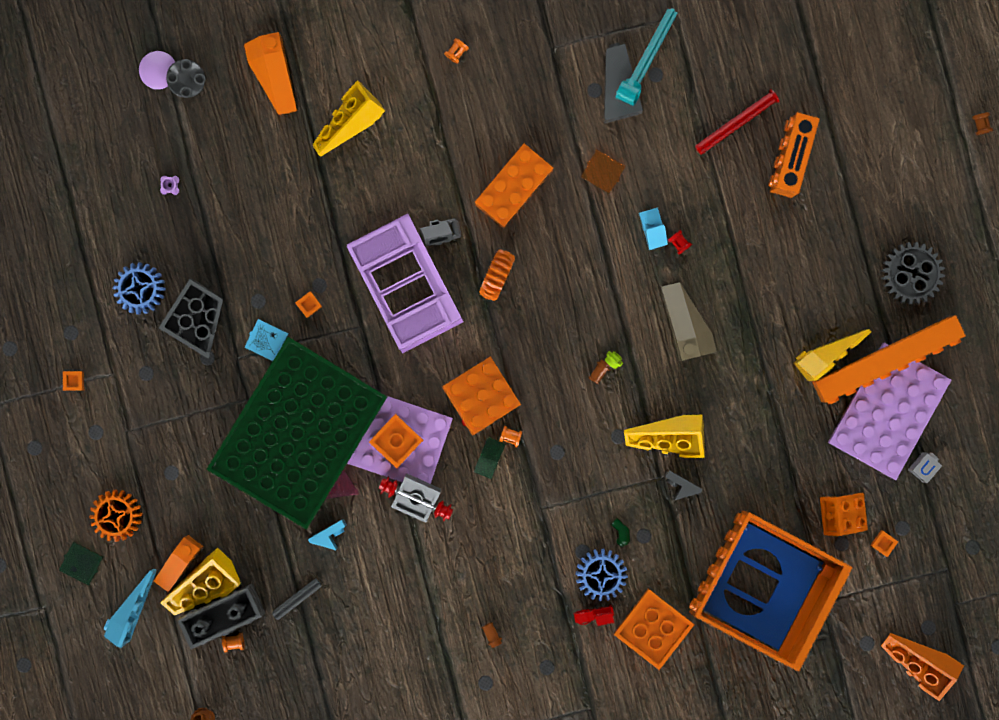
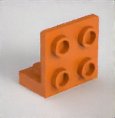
(843, 514)

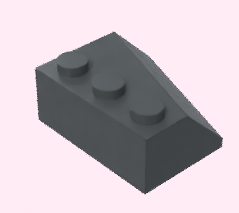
(194, 317)

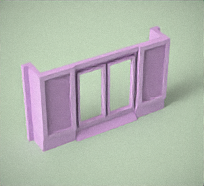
(423, 319)

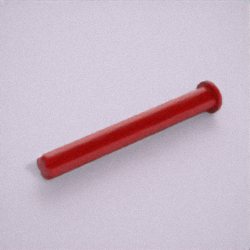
(737, 122)

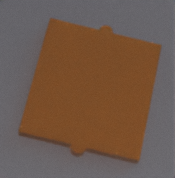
(603, 171)

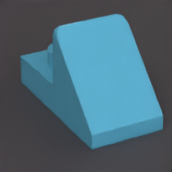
(653, 228)
(324, 537)

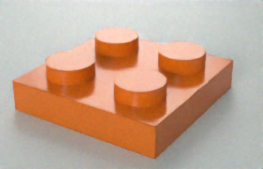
(396, 441)

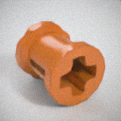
(450, 53)
(510, 436)
(233, 642)

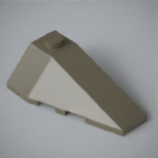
(688, 328)

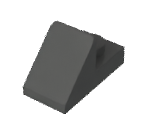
(685, 489)

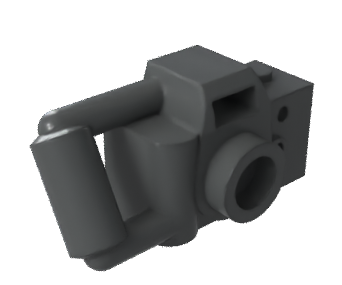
(440, 232)

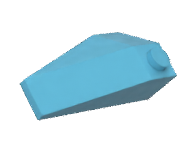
(123, 623)

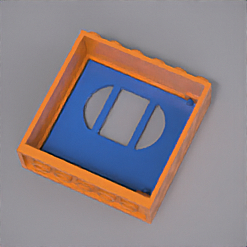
(794, 590)

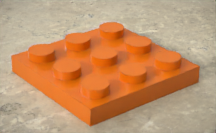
(481, 395)
(653, 629)

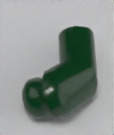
(624, 533)

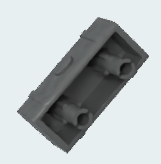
(221, 616)

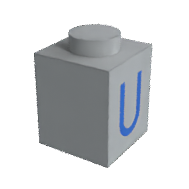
(925, 467)

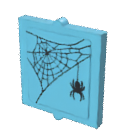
(266, 340)

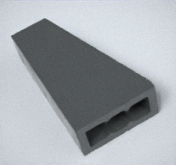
(617, 70)

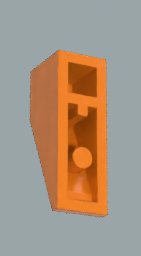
(178, 563)

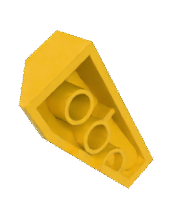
(355, 115)

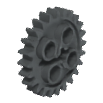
(907, 289)

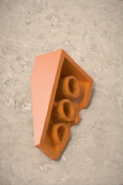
(270, 66)
(930, 667)

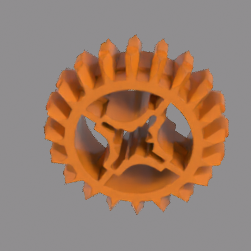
(497, 275)
(119, 521)

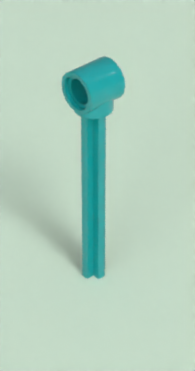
(631, 88)

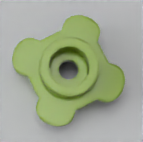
(614, 360)

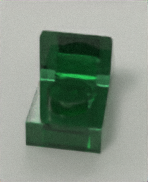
(489, 457)

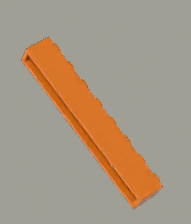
(888, 359)

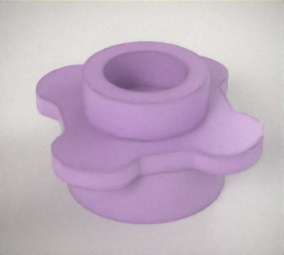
(169, 180)

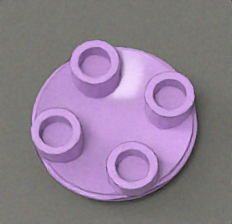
(154, 69)

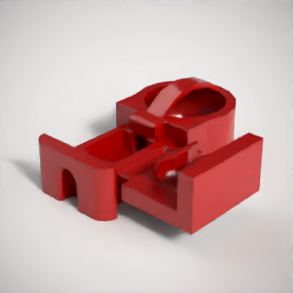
(603, 615)

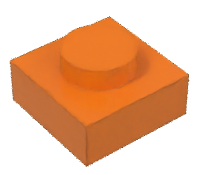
(308, 304)
(73, 380)
(884, 543)

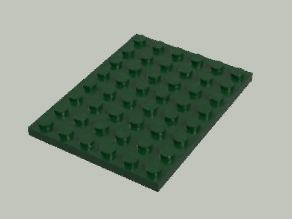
(297, 433)

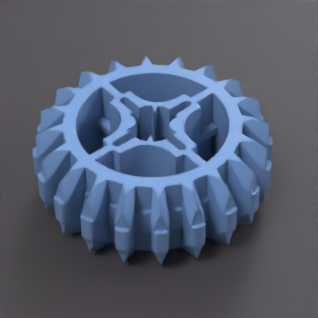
(142, 295)
(610, 575)

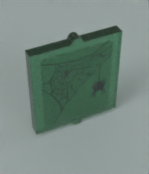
(81, 563)

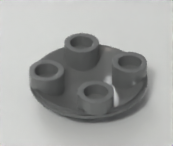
(185, 78)

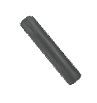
(296, 599)

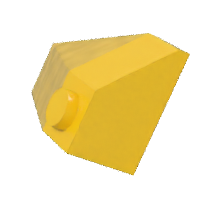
(820, 360)
(676, 435)
(209, 580)

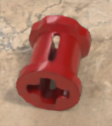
(679, 242)

